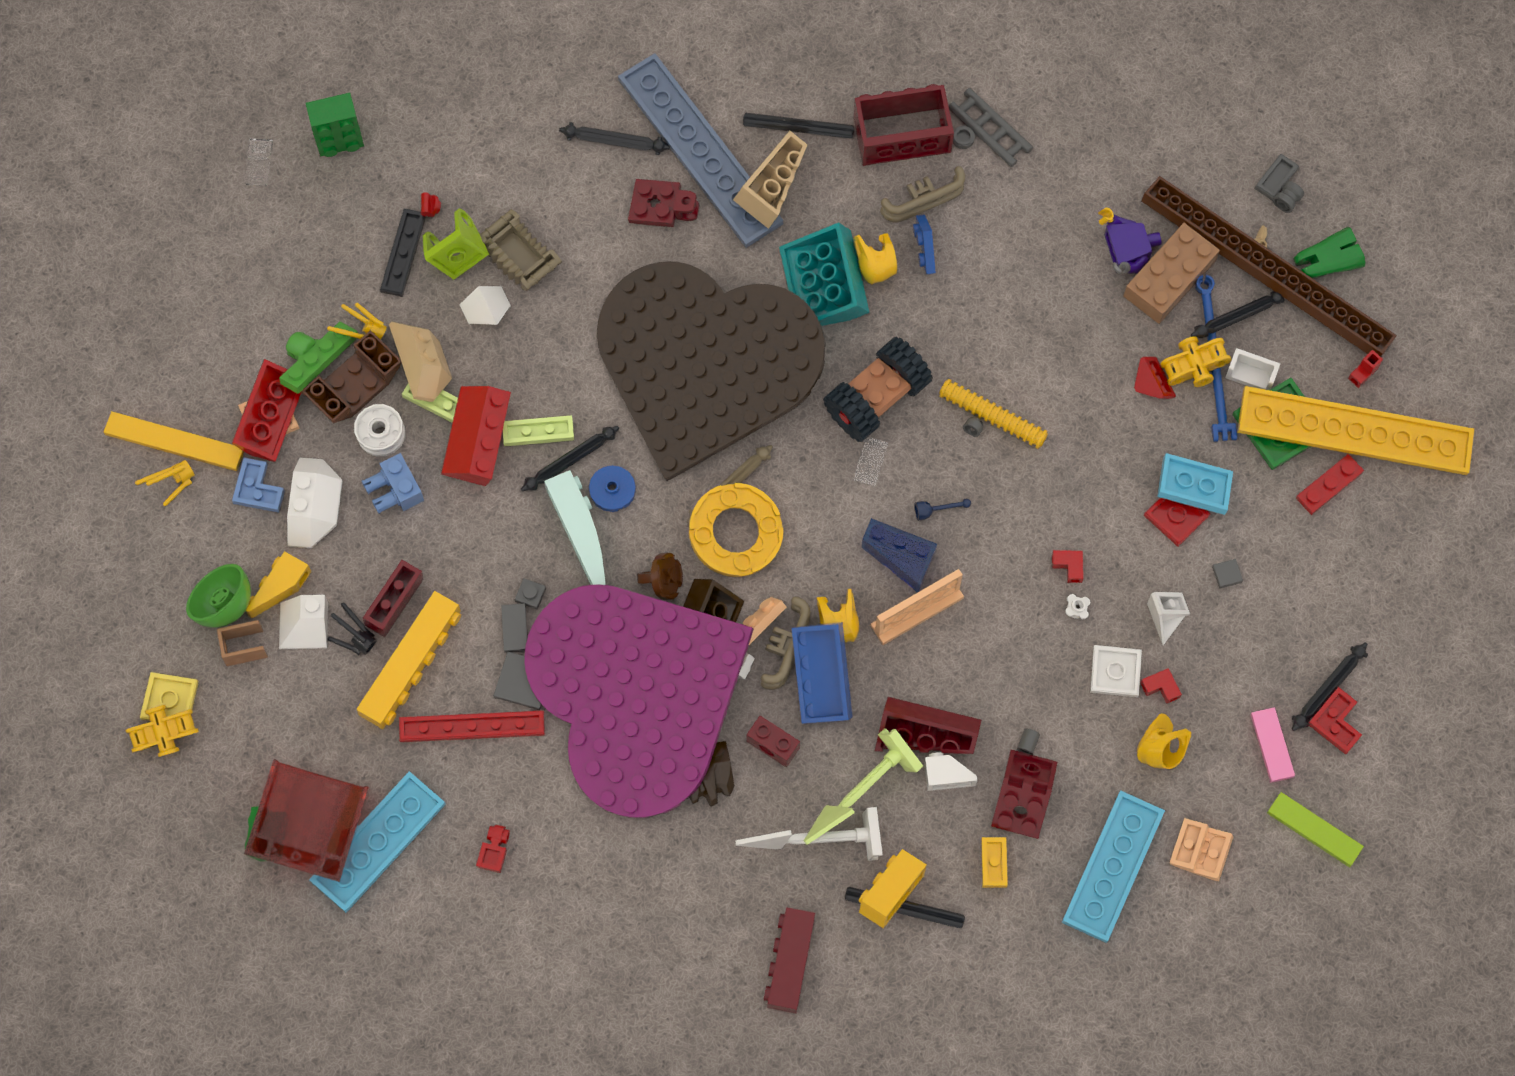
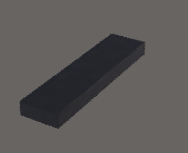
(402, 253)

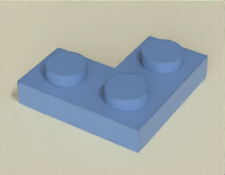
(251, 490)

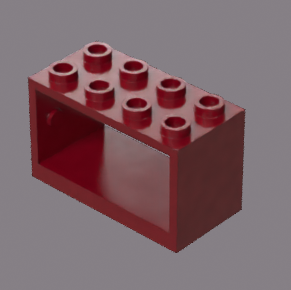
(906, 144)

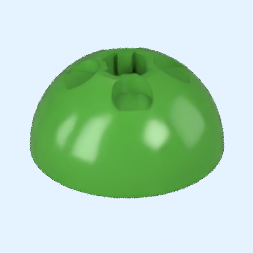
(220, 597)

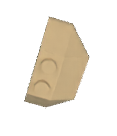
(421, 360)

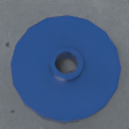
(612, 499)

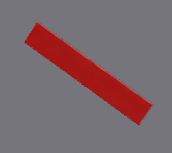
(471, 726)

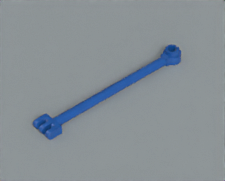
(1222, 426)

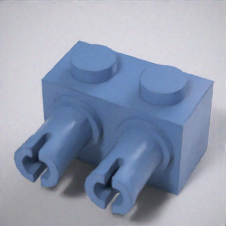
(403, 486)

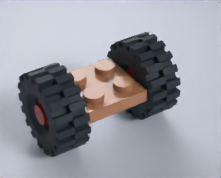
(877, 388)

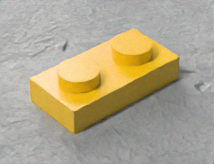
(994, 862)

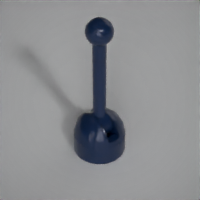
(924, 510)

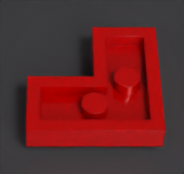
(1330, 721)

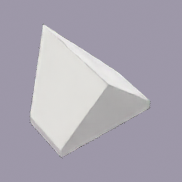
(485, 305)
(1167, 612)

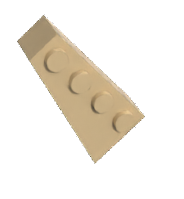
(769, 184)

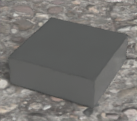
(1227, 573)

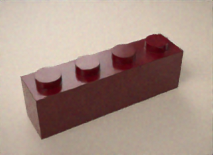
(790, 961)

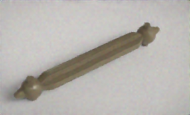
(746, 468)

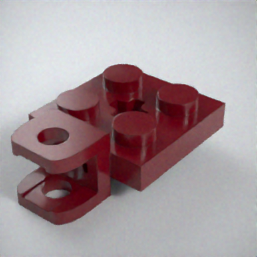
(673, 204)

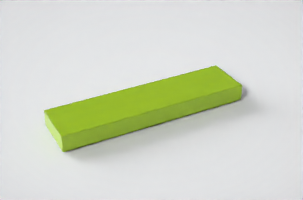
(1315, 829)

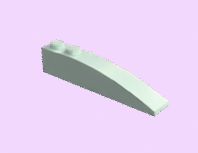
(578, 523)

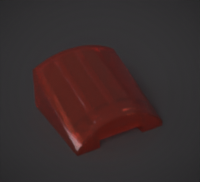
(306, 821)

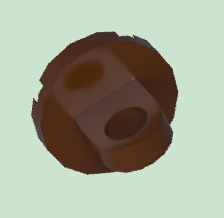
(665, 576)

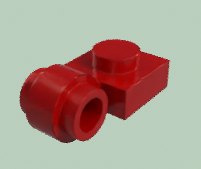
(492, 855)

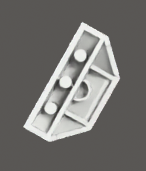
(312, 502)

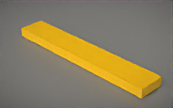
(173, 441)

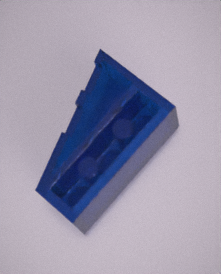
(900, 552)

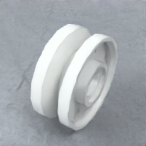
(379, 416)

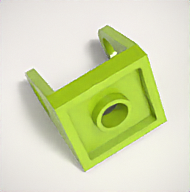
(463, 240)

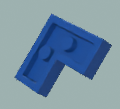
(923, 233)

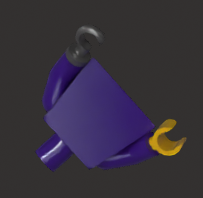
(1128, 242)

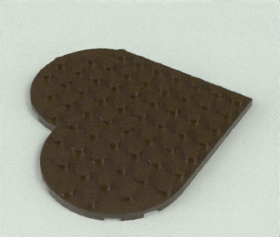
(704, 361)

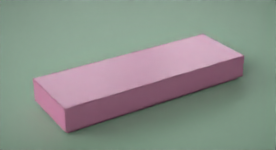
(1272, 745)

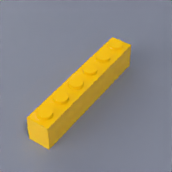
(409, 660)

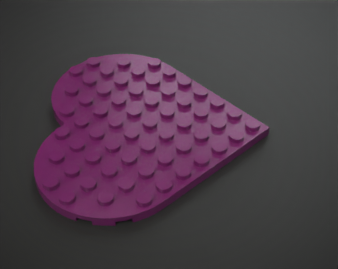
(640, 690)

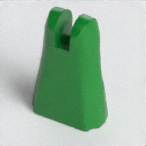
(1332, 255)

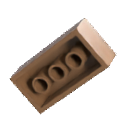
(1171, 273)

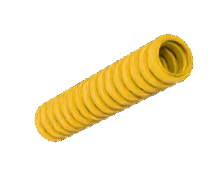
(995, 414)

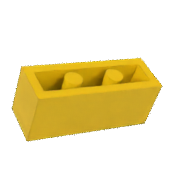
(891, 888)

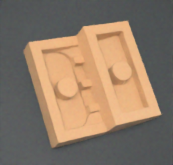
(1201, 849)

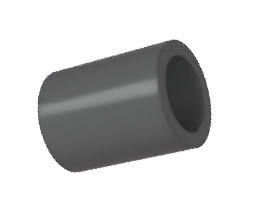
(1028, 741)

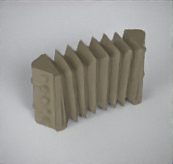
(517, 251)

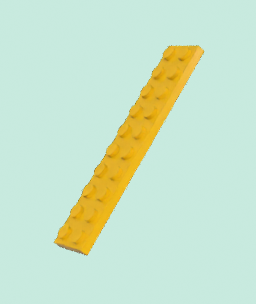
(1356, 430)

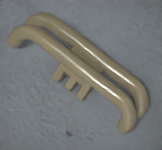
(923, 198)
(785, 646)

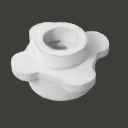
(1074, 612)

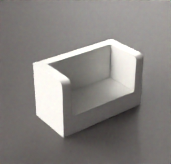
(1252, 370)

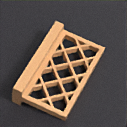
(918, 608)

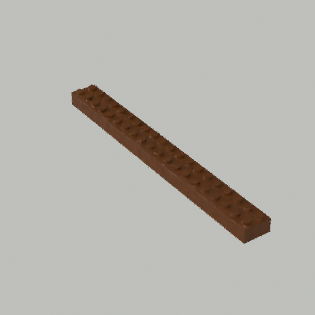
(1270, 268)

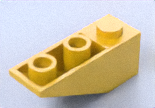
(283, 581)

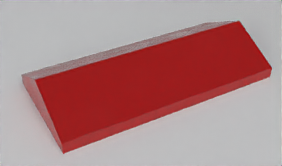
(266, 414)

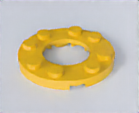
(758, 506)

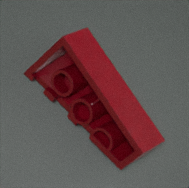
(929, 728)

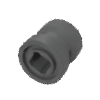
(1288, 196)

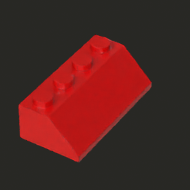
(475, 434)

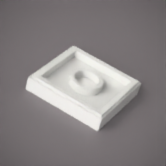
(1116, 671)

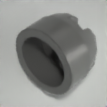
(974, 423)

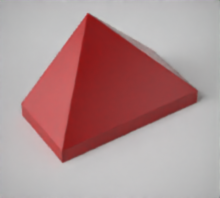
(1152, 379)

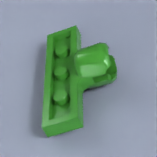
(313, 356)

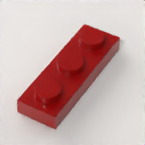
(1329, 484)

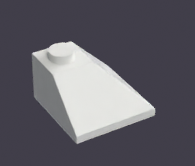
(304, 622)

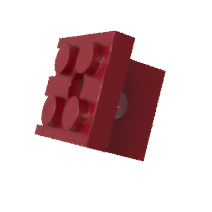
(1025, 784)

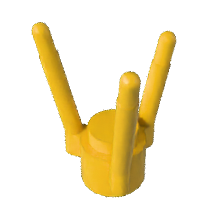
(372, 324)
(179, 472)

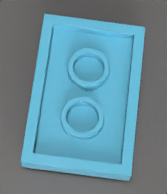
(1195, 484)

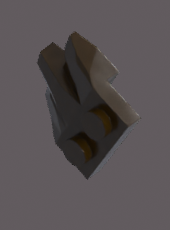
(718, 777)

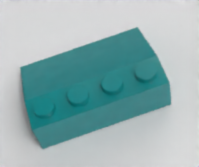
(826, 274)

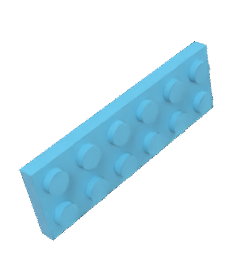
(382, 839)
(1113, 866)

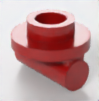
(429, 205)

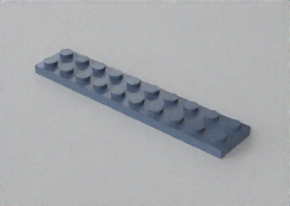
(694, 144)

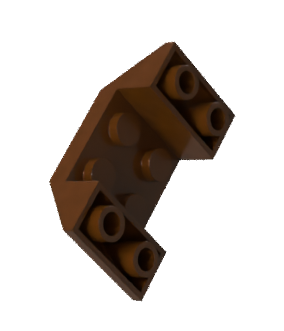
(355, 380)

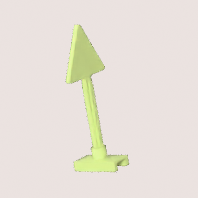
(898, 753)

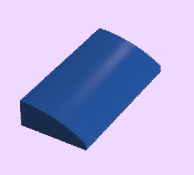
(822, 673)

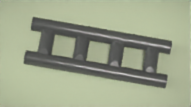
(1004, 127)

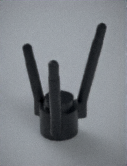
(362, 641)

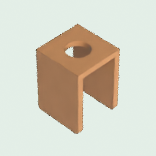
(238, 631)

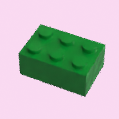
(335, 125)

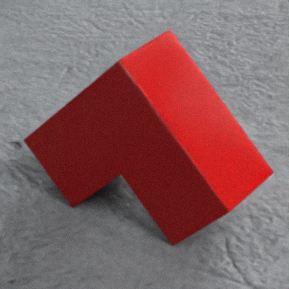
(1366, 369)
(1071, 561)
(1163, 682)

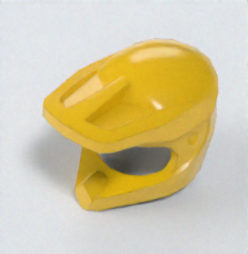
(873, 264)
(846, 615)
(1155, 744)

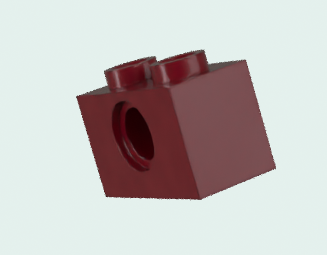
(773, 741)

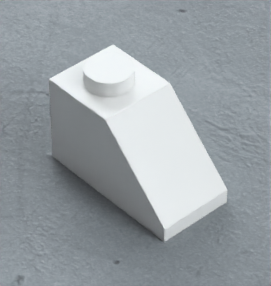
(947, 773)

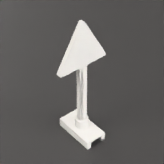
(869, 833)

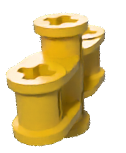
(1188, 364)
(162, 730)

